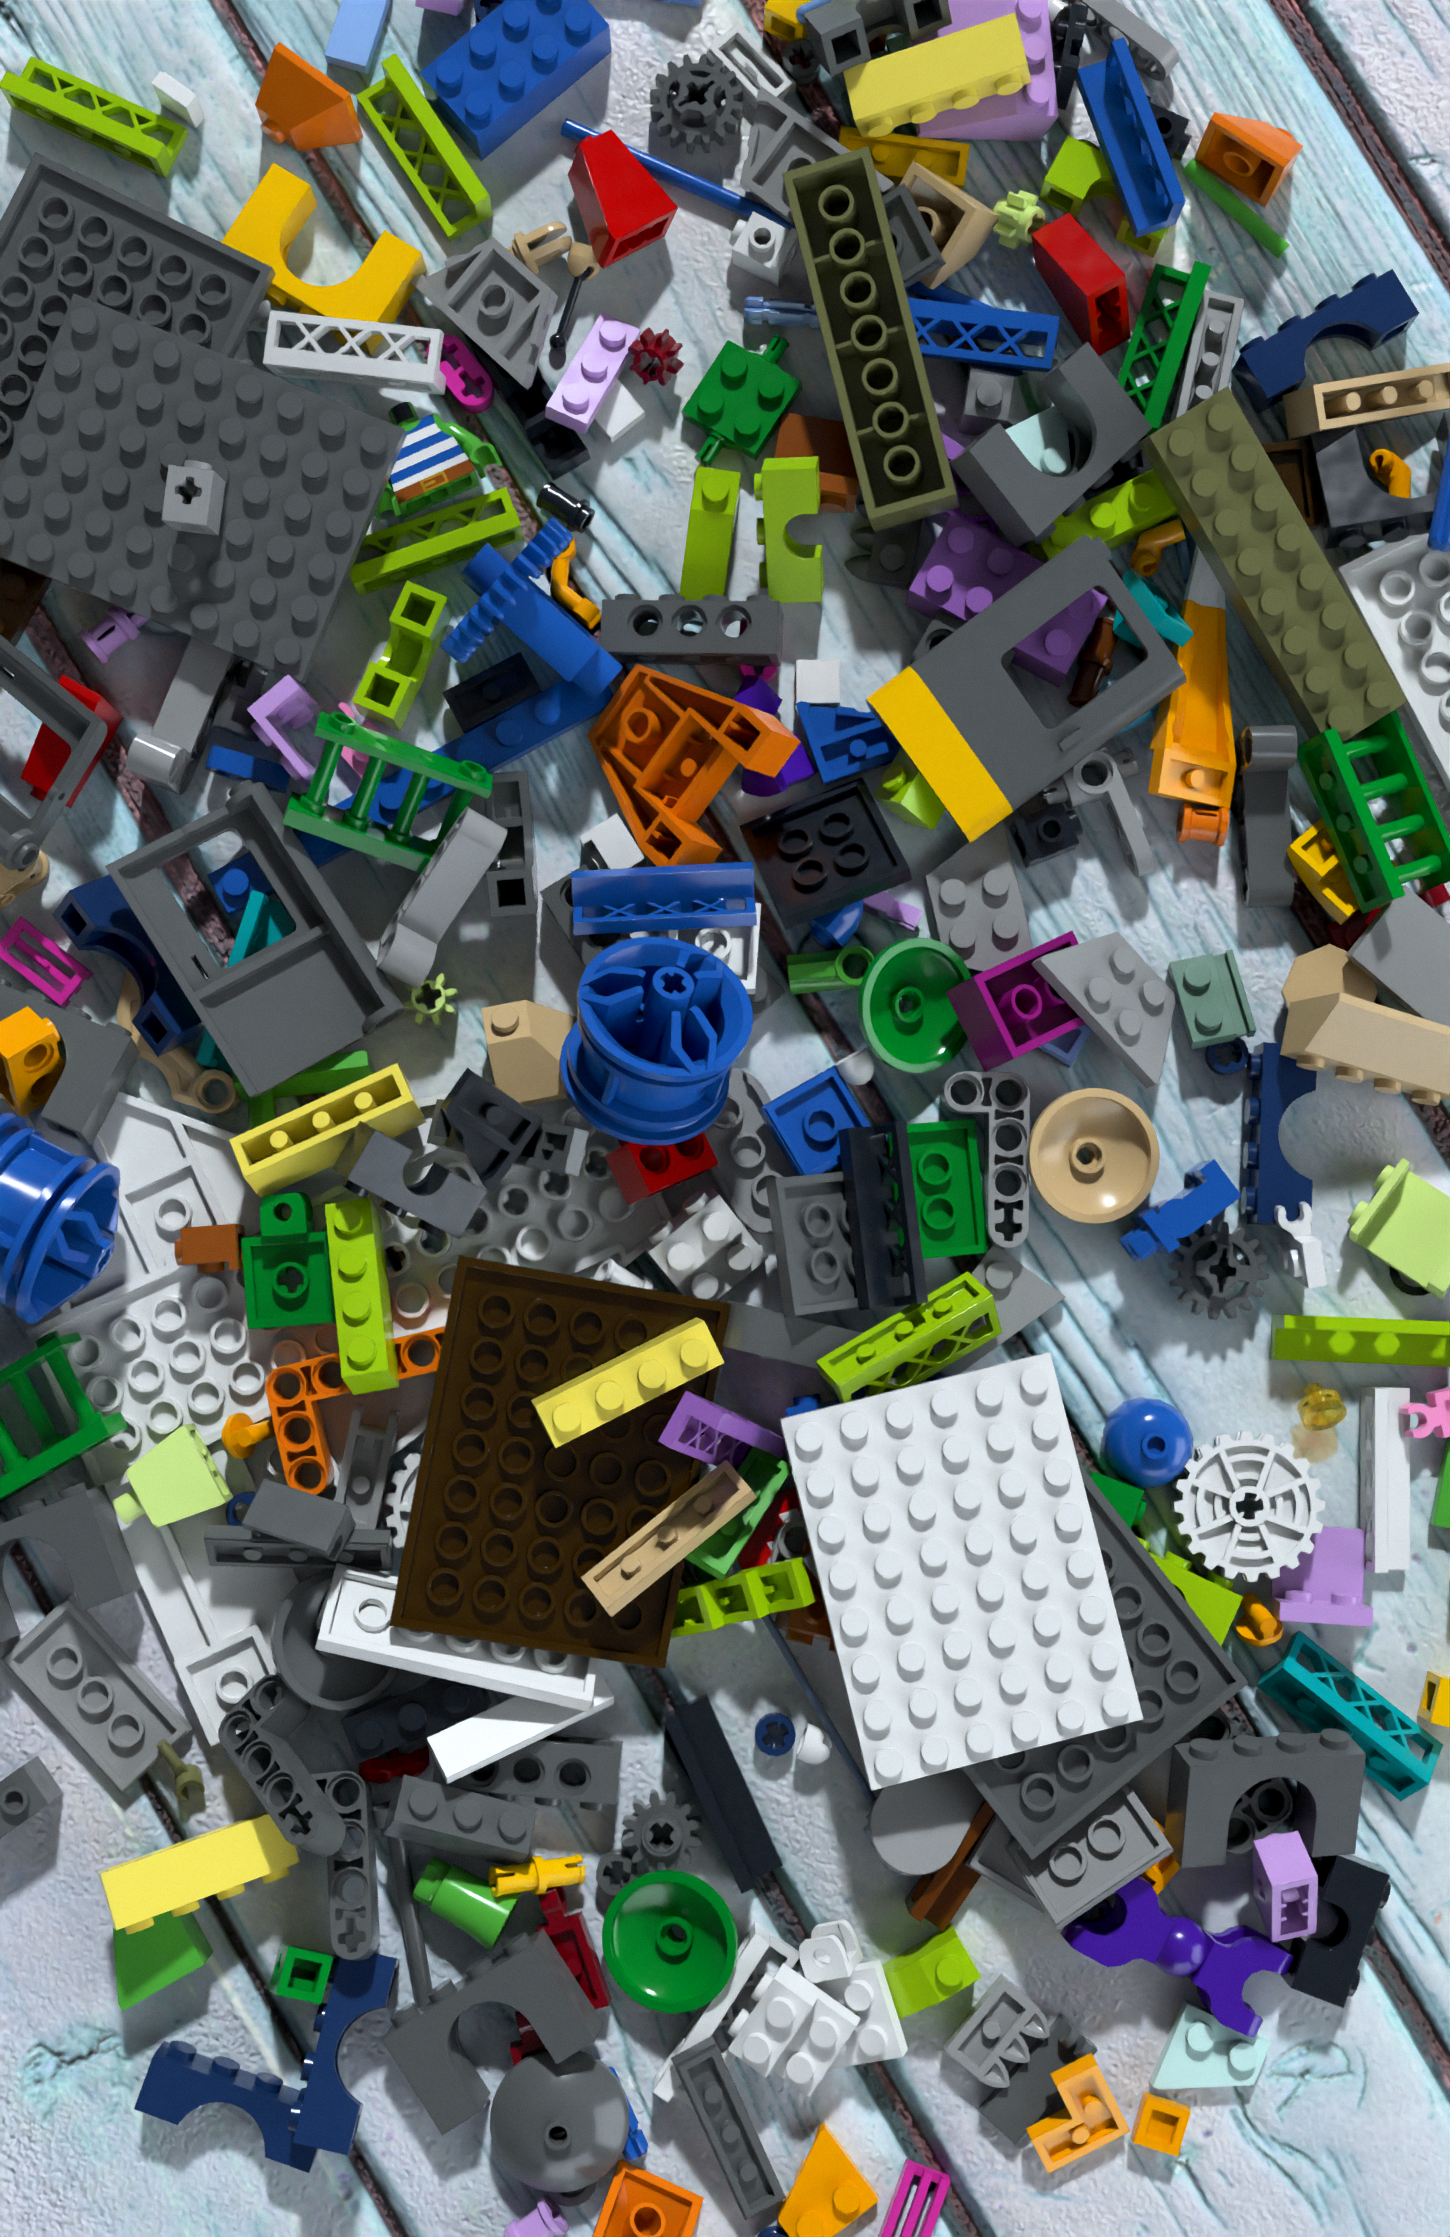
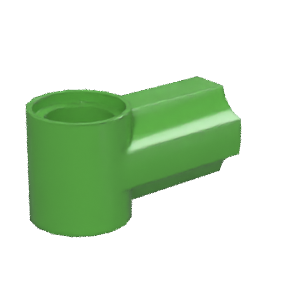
(824, 970)

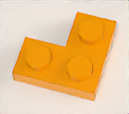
(1085, 2123)

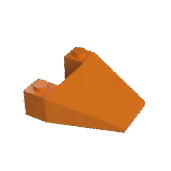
(670, 754)

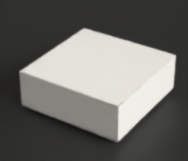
(178, 99)
(618, 413)
(818, 682)

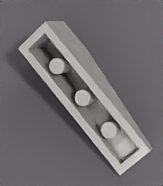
(1209, 350)

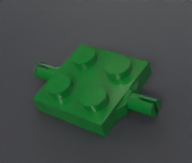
(741, 400)

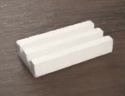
(738, 32)

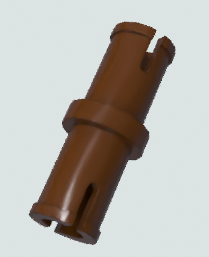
(1094, 663)

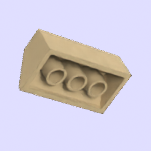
(1370, 1045)

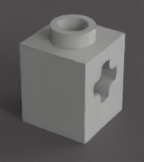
(203, 512)

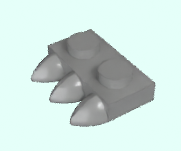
(994, 2031)

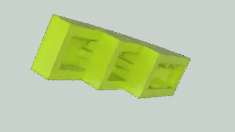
(741, 1597)

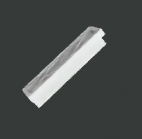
(349, 369)
(1385, 1478)
(713, 2013)

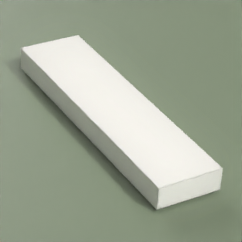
(506, 1730)

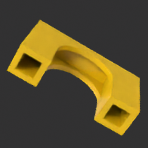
(372, 294)

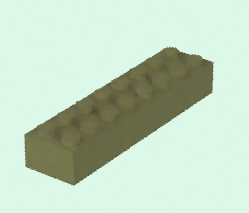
(870, 339)
(1272, 568)

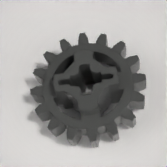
(698, 96)
(1218, 1252)

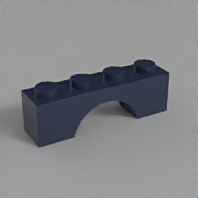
(1368, 315)
(102, 921)
(1271, 1178)
(185, 2080)
(329, 2111)

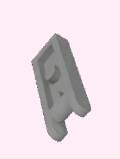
(366, 1467)

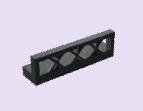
(877, 1217)
(723, 1791)

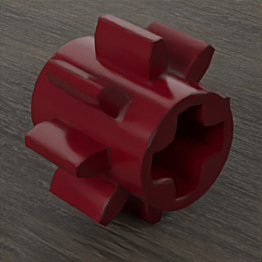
(655, 356)

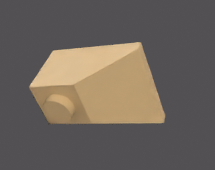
(953, 218)
(526, 1048)

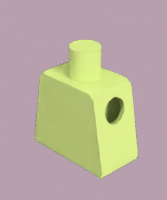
(173, 1481)

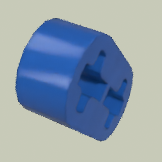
(246, 767)

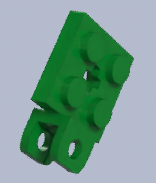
(269, 1256)

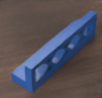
(1131, 141)
(987, 324)
(663, 898)

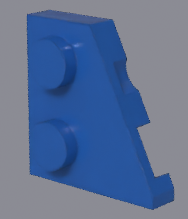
(845, 741)

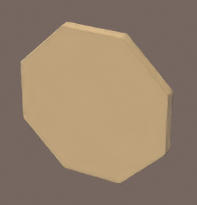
(1326, 973)

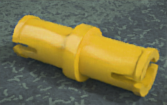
(536, 1875)

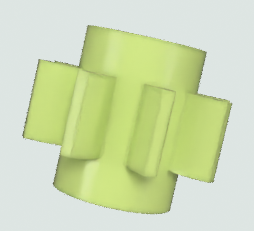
(1018, 219)
(442, 1004)

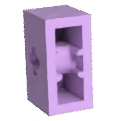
(1285, 1886)

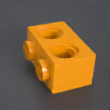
(28, 1060)

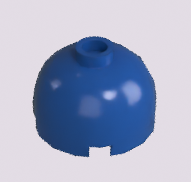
(1146, 1442)

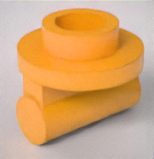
(241, 1434)
(1257, 1624)

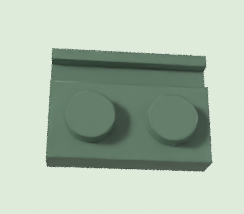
(1211, 999)

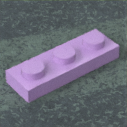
(592, 373)

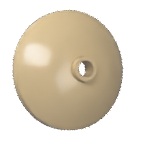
(1120, 1151)

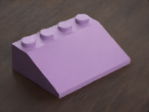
(1010, 117)

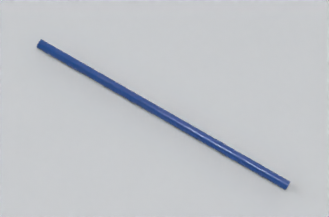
(739, 203)

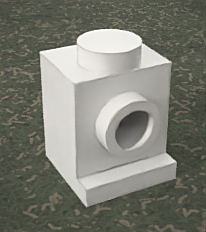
(767, 260)
(612, 845)

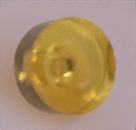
(1321, 1408)

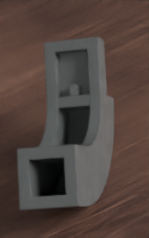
(513, 872)
(550, 1149)

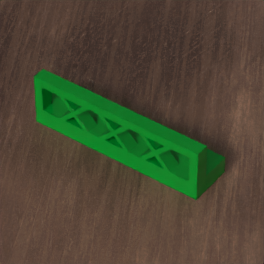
(1172, 347)

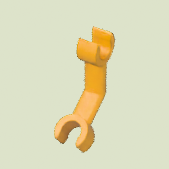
(581, 607)

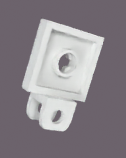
(860, 1987)

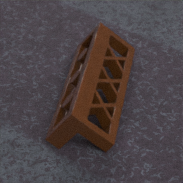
(942, 1892)

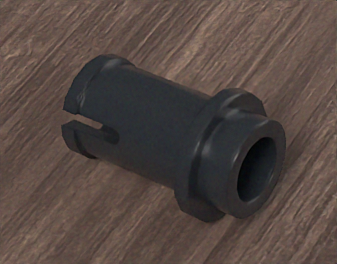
(566, 507)

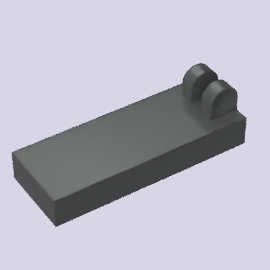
(1031, 2084)

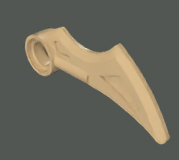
(185, 1075)

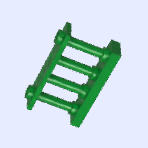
(1351, 823)
(353, 825)
(54, 1447)

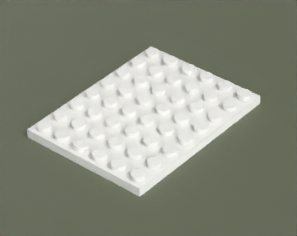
(960, 1570)

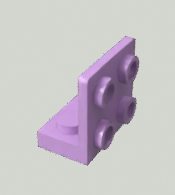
(276, 712)
(1326, 1583)

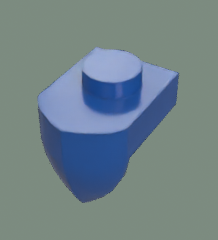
(836, 927)

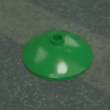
(926, 1028)
(654, 1963)

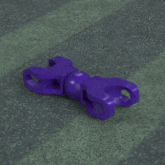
(1182, 1948)

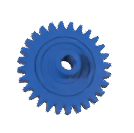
(530, 613)

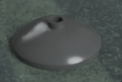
(315, 1675)
(573, 2094)

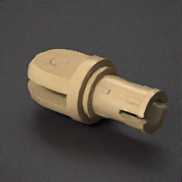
(540, 245)

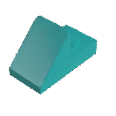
(1156, 607)

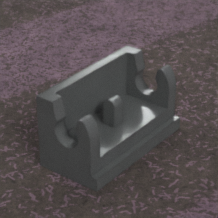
(300, 1518)

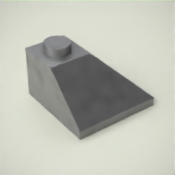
(1001, 396)

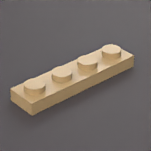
(668, 1538)

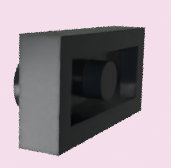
(491, 692)

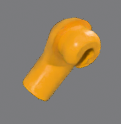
(1391, 472)
(1151, 545)

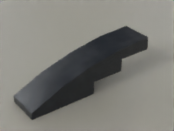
(552, 442)

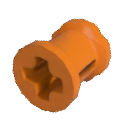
(1202, 824)

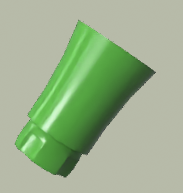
(465, 1901)

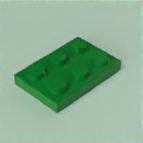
(946, 1188)

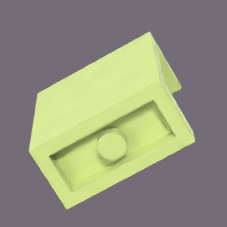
(1407, 1227)

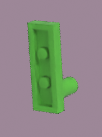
(325, 1076)
(718, 1553)

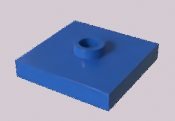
(809, 1119)

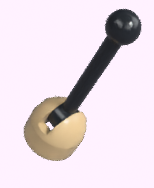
(582, 267)

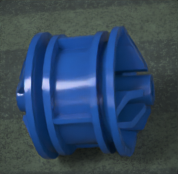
(654, 1040)
(53, 1220)

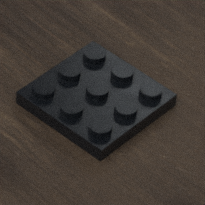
(825, 853)

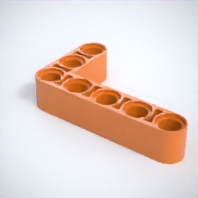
(306, 1406)

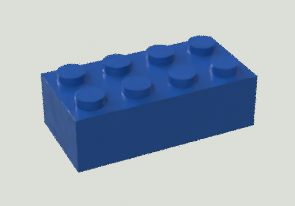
(513, 67)

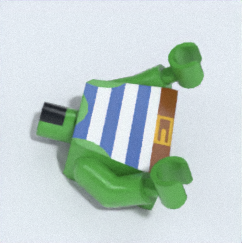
(432, 463)

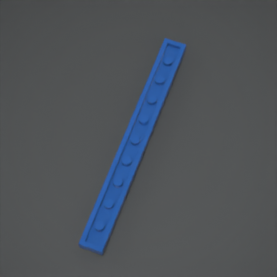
(490, 745)

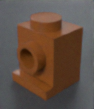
(210, 1247)

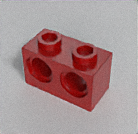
(663, 1166)

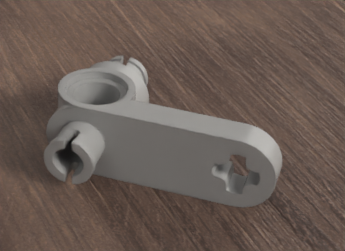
(1115, 800)

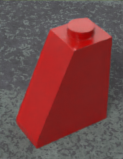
(617, 199)
(1083, 283)
(52, 752)

